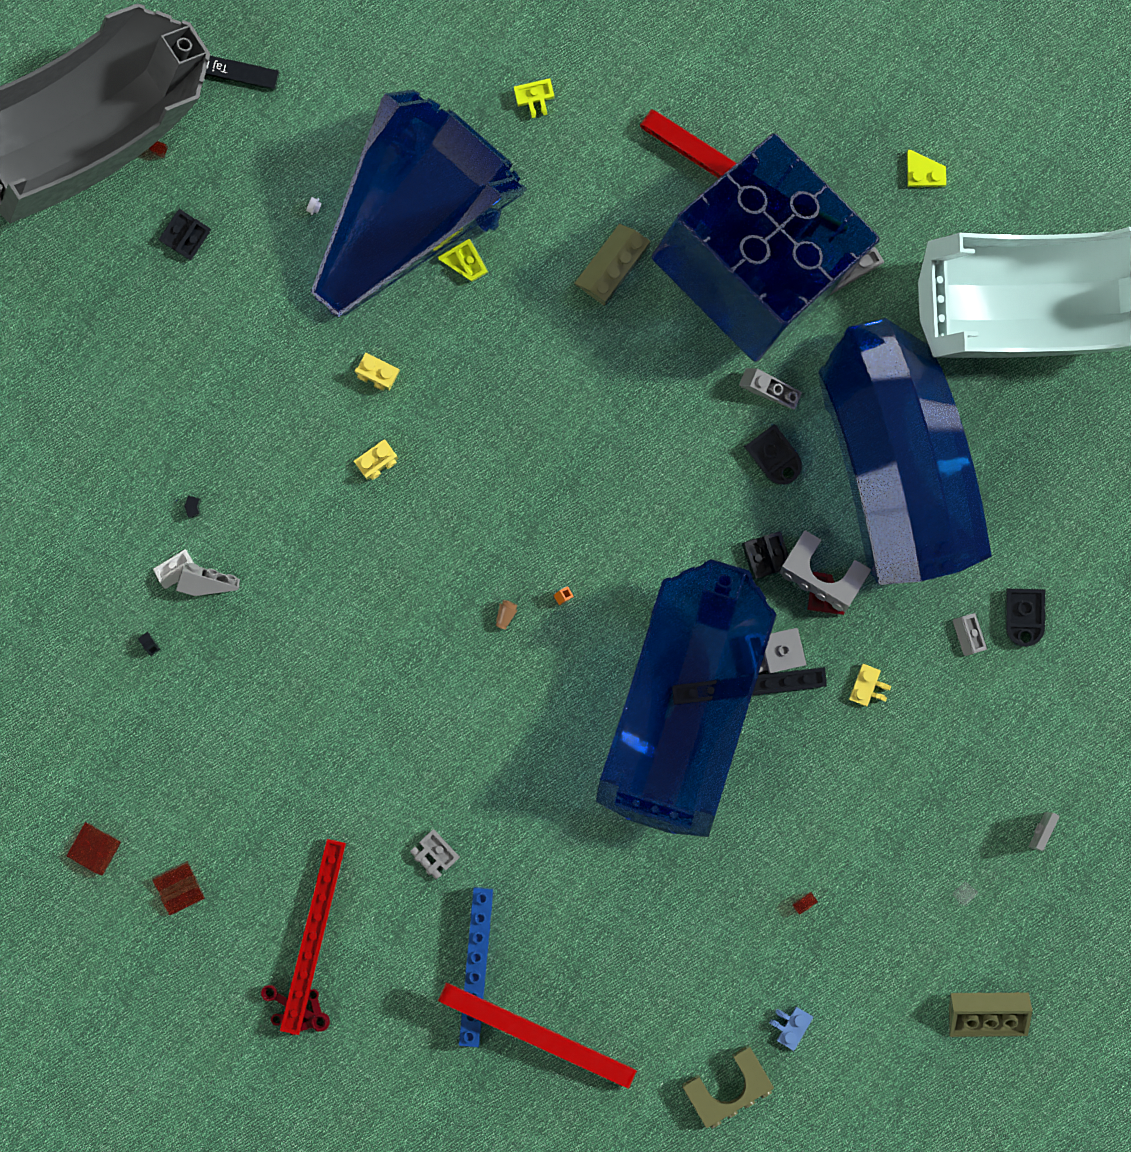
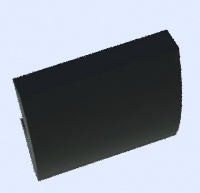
(184, 234)
(765, 554)

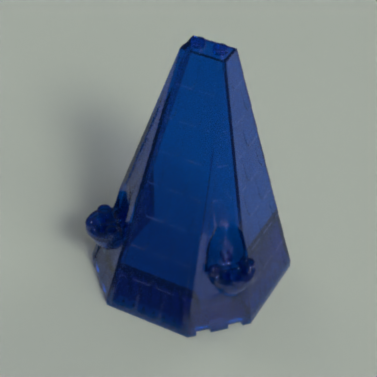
(411, 196)

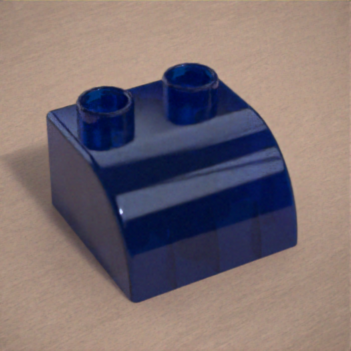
(764, 246)

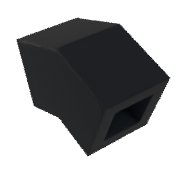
(192, 507)
(149, 643)

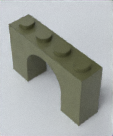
(713, 1110)

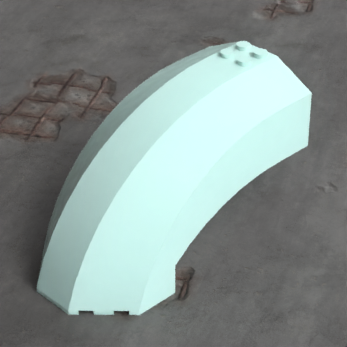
(1026, 294)

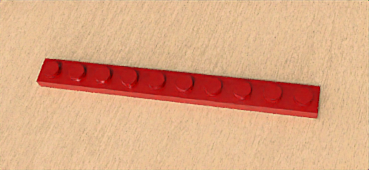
(313, 937)

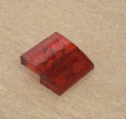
(93, 849)
(178, 888)

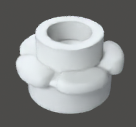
(313, 206)

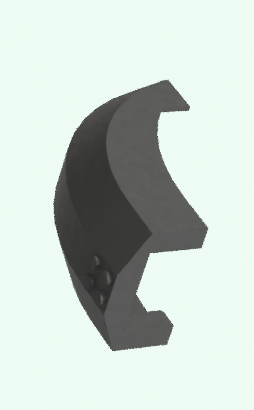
(96, 107)

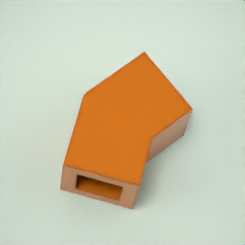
(563, 595)

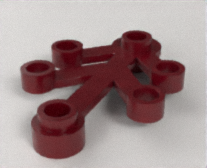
(308, 1014)

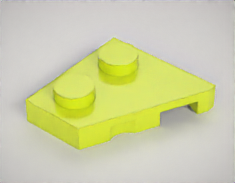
(924, 171)
(465, 260)

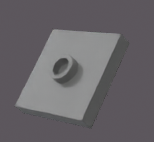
(784, 651)
(1043, 831)

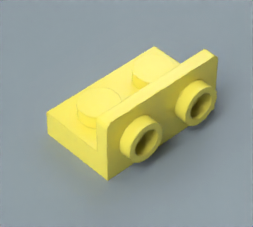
(377, 372)
(376, 460)

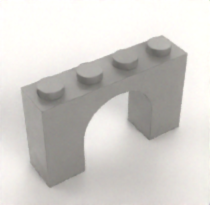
(798, 570)

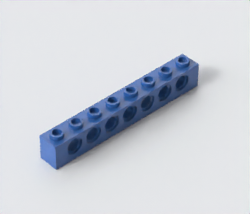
(476, 960)

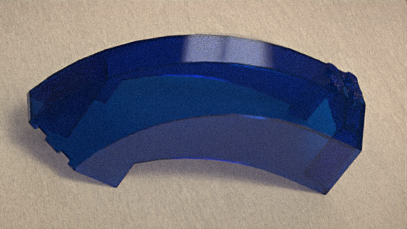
(904, 455)
(675, 758)

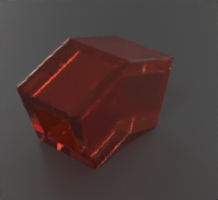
(159, 149)
(804, 903)

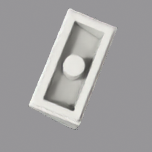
(169, 571)

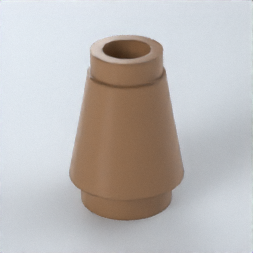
(505, 614)

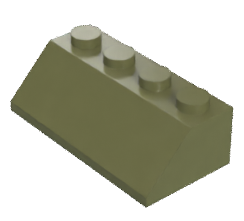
(613, 263)
(989, 1014)

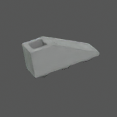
(769, 388)
(202, 581)

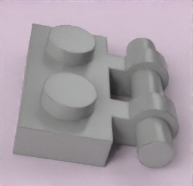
(439, 850)

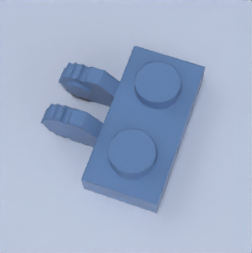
(794, 1028)

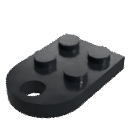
(773, 455)
(1025, 614)

